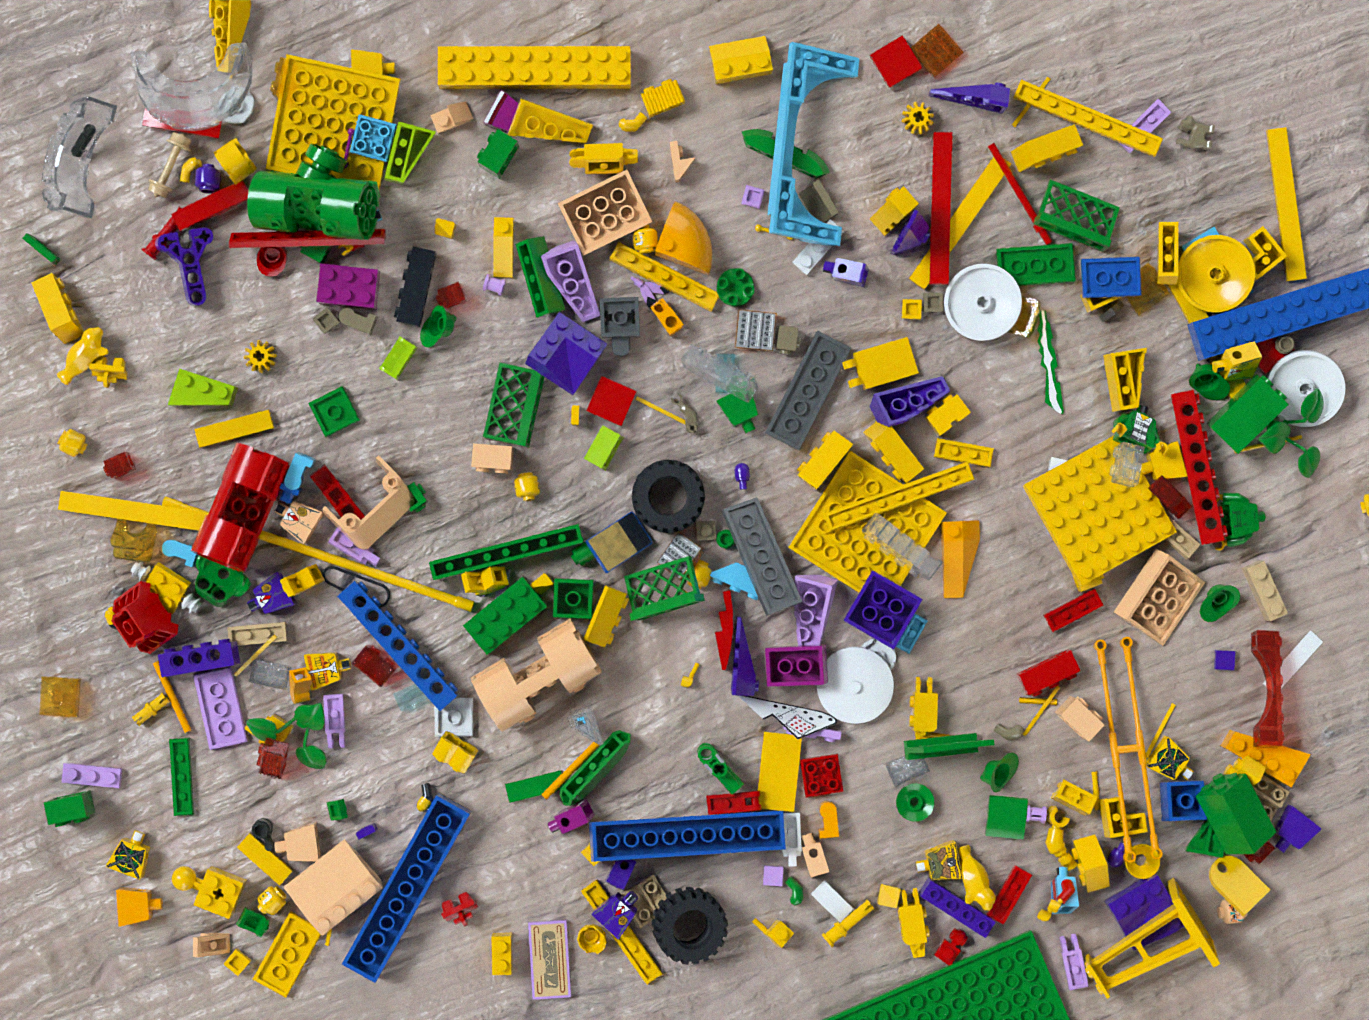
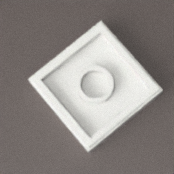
(455, 718)

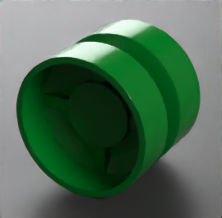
(324, 161)

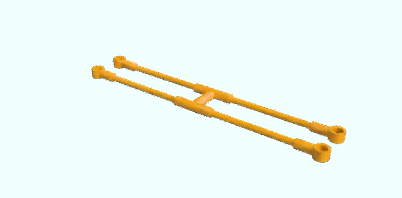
(1138, 747)

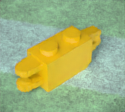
(602, 158)
(924, 710)
(912, 924)

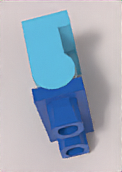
(295, 477)

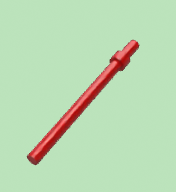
(1018, 191)

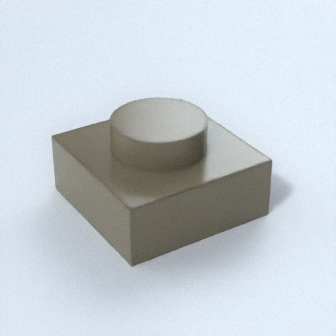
(932, 302)
(326, 320)
(706, 530)

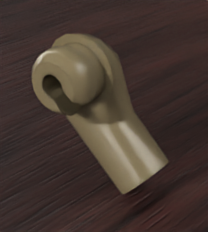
(1009, 734)

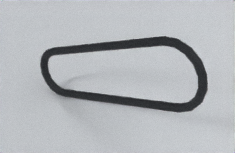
(358, 576)

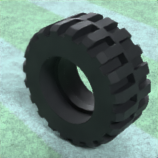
(672, 522)
(706, 942)

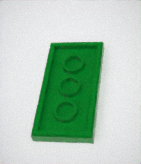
(1038, 263)

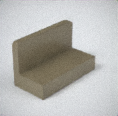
(818, 202)

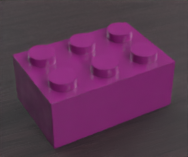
(348, 286)
(796, 665)

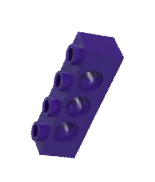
(228, 657)
(956, 907)

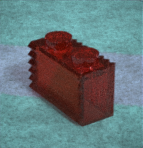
(374, 665)
(272, 757)

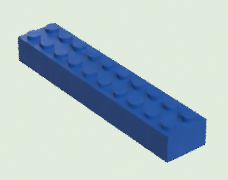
(1281, 314)
(687, 836)
(406, 887)

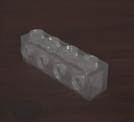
(720, 373)

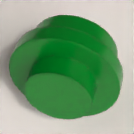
(725, 539)

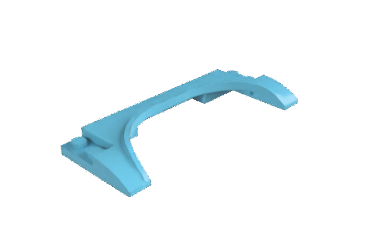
(801, 73)

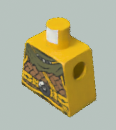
(941, 862)

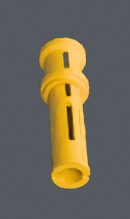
(840, 929)

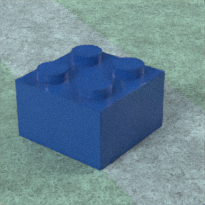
(1180, 801)

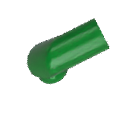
(797, 891)

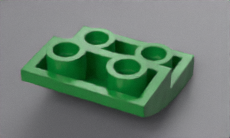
(1006, 817)

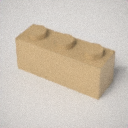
(1264, 590)

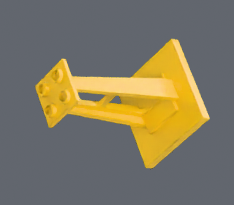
(1180, 909)

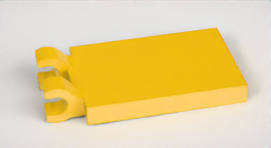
(882, 364)

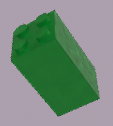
(1248, 412)
(1235, 813)

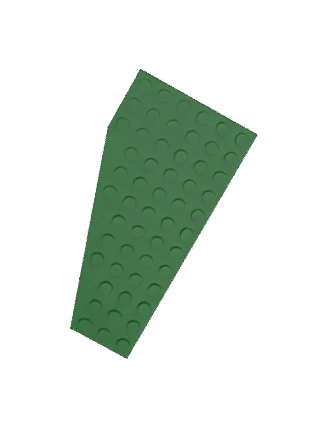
(992, 984)

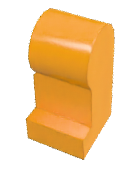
(667, 317)
(300, 688)
(830, 821)

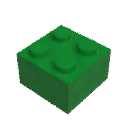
(498, 153)
(573, 598)
(69, 807)

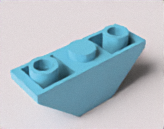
(736, 577)

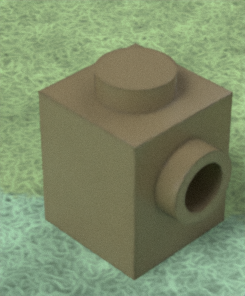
(787, 340)

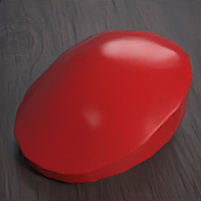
(271, 260)

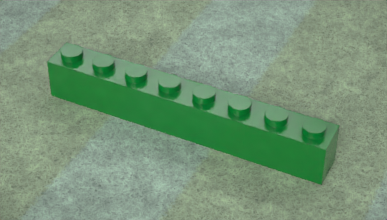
(506, 552)

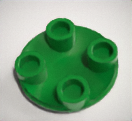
(735, 287)

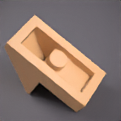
(453, 116)
(680, 167)
(211, 944)

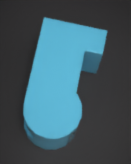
(176, 548)

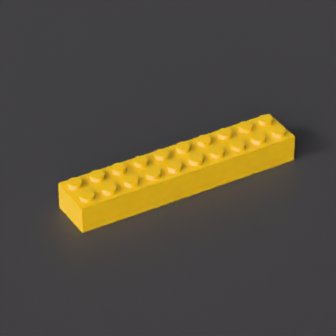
(534, 67)

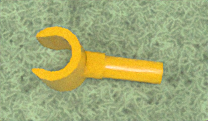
(687, 681)

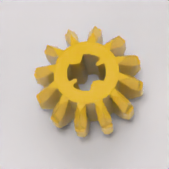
(923, 115)
(255, 351)

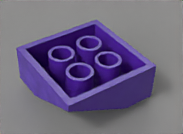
(566, 353)
(882, 610)
(1140, 904)

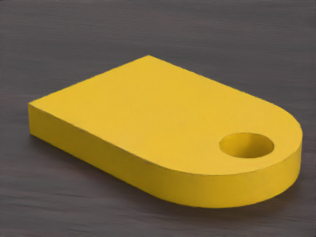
(1237, 884)

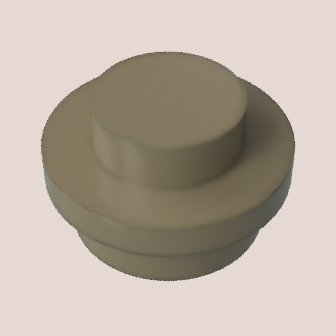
(1284, 344)

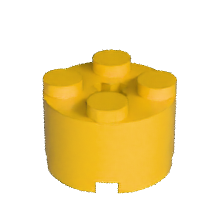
(235, 161)

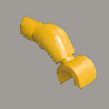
(1054, 839)

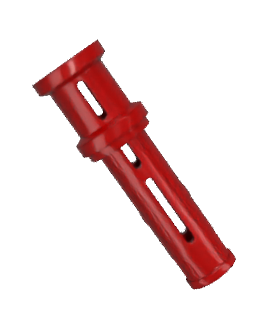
(169, 227)

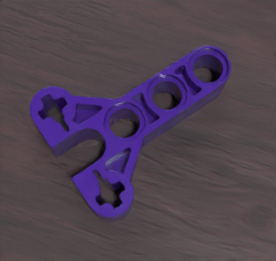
(177, 253)

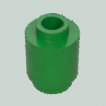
(582, 554)

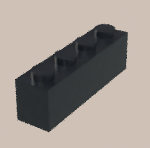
(416, 286)

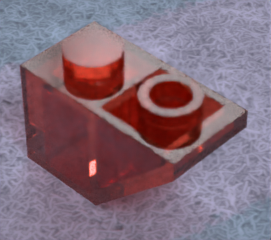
(1170, 497)

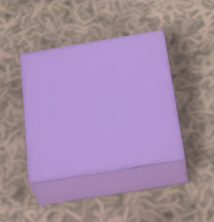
(752, 197)
(773, 875)

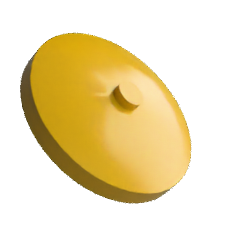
(1216, 273)

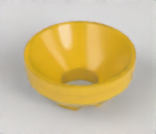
(1150, 866)

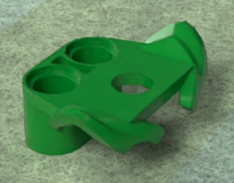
(234, 585)

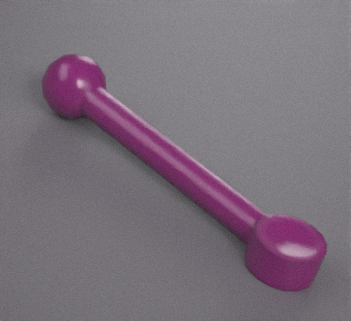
(351, 132)

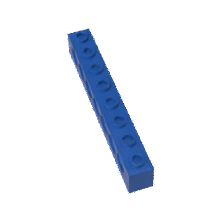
(349, 598)

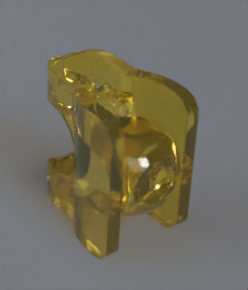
(133, 545)

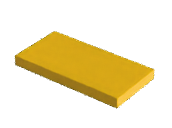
(779, 771)
(287, 954)

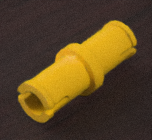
(150, 709)

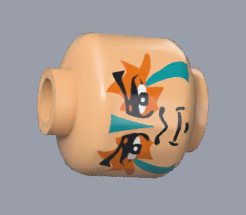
(1229, 913)

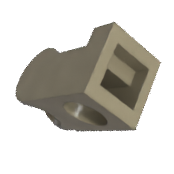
(351, 319)

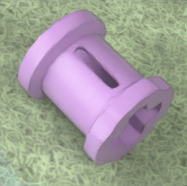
(494, 284)
(1036, 814)

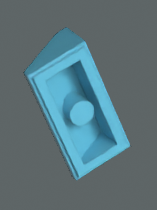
(911, 633)

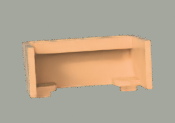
(382, 517)

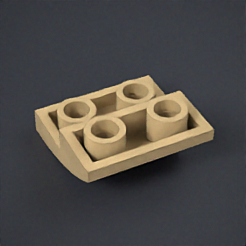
(1271, 795)
(649, 895)

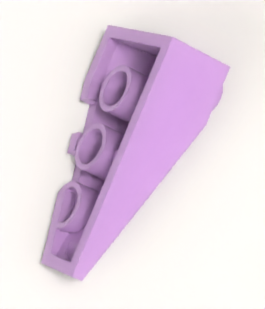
(569, 275)
(813, 613)

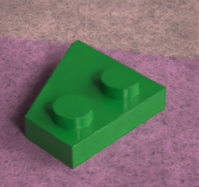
(1205, 842)

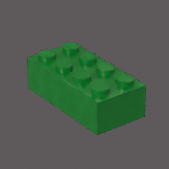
(505, 615)

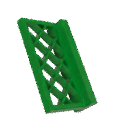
(1076, 231)
(530, 405)
(669, 604)
(944, 746)

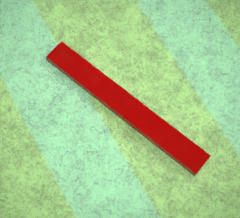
(941, 208)
(299, 238)

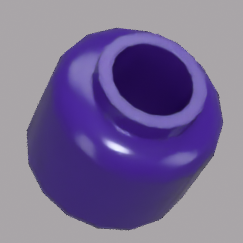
(207, 178)

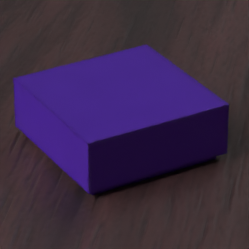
(1224, 660)
(366, 831)

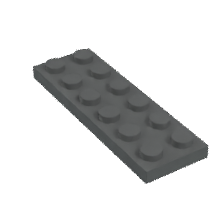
(808, 390)
(761, 556)

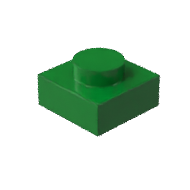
(337, 809)

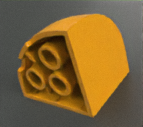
(685, 240)

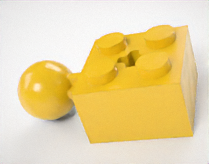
(207, 898)

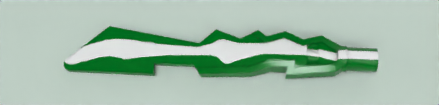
(1052, 390)

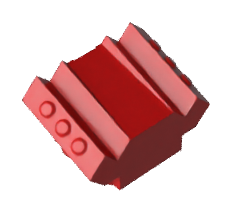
(143, 619)

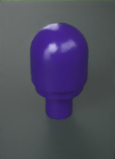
(742, 475)
(1115, 858)

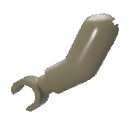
(690, 415)

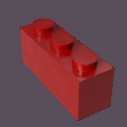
(1048, 673)

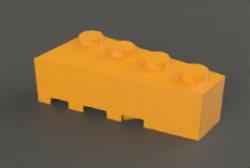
(1280, 763)

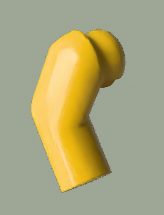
(632, 125)
(187, 167)

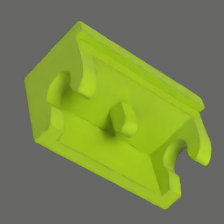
(398, 358)
(603, 447)

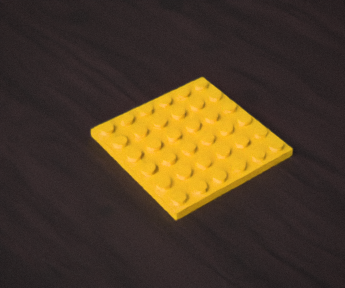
(319, 107)
(1094, 519)
(845, 550)

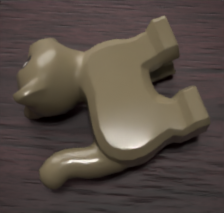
(1197, 134)

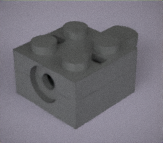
(620, 322)

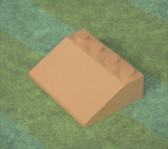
(605, 212)
(1159, 596)
(333, 887)

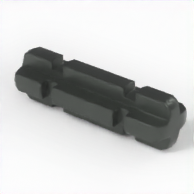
(83, 140)

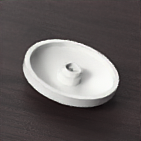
(982, 302)
(1299, 375)
(857, 685)

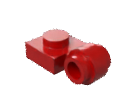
(947, 950)

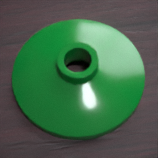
(921, 809)

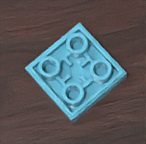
(373, 138)

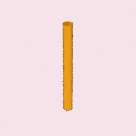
(173, 699)
(570, 770)

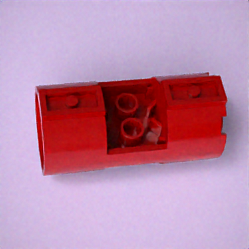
(240, 507)

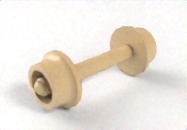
(179, 142)

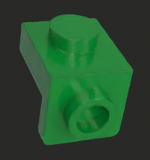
(418, 491)
(253, 921)

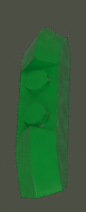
(808, 163)
(595, 768)

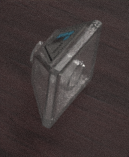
(586, 724)

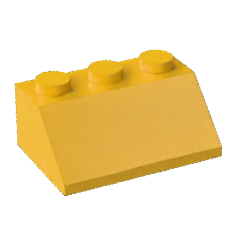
(740, 59)
(823, 459)
(606, 616)

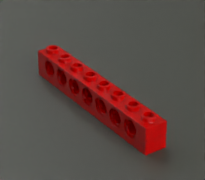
(1179, 401)

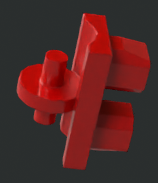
(451, 912)

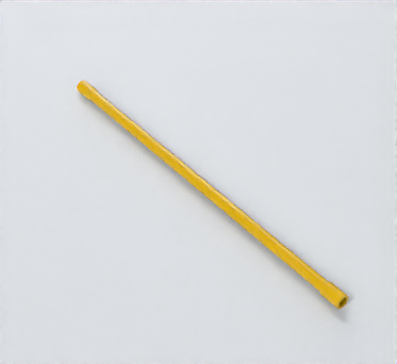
(456, 601)

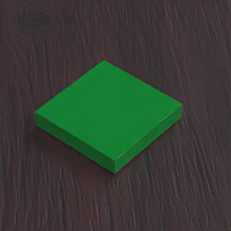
(334, 411)

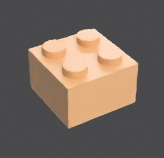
(492, 457)
(1079, 718)

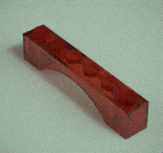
(1266, 649)

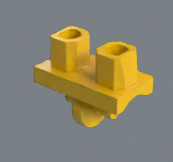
(108, 373)

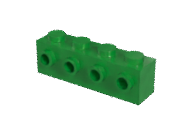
(543, 292)

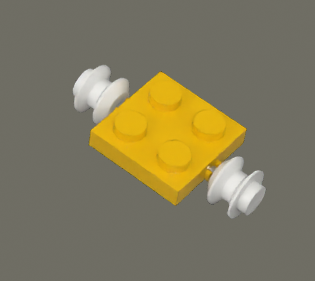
(168, 585)

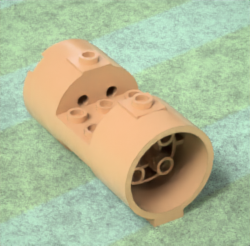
(508, 693)

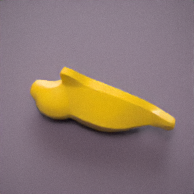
(83, 354)
(975, 880)

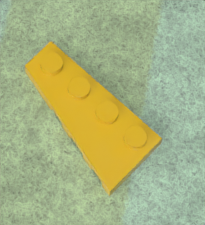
(542, 122)

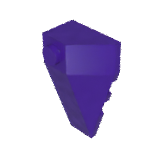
(986, 97)
(912, 233)
(906, 402)
(743, 673)

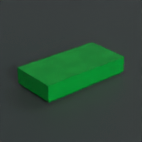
(41, 248)

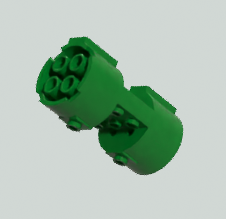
(294, 202)

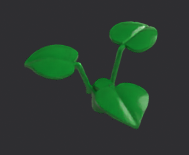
(1279, 431)
(307, 717)

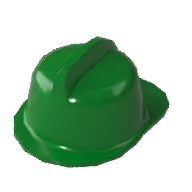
(437, 325)
(1208, 383)
(1218, 602)
(999, 772)

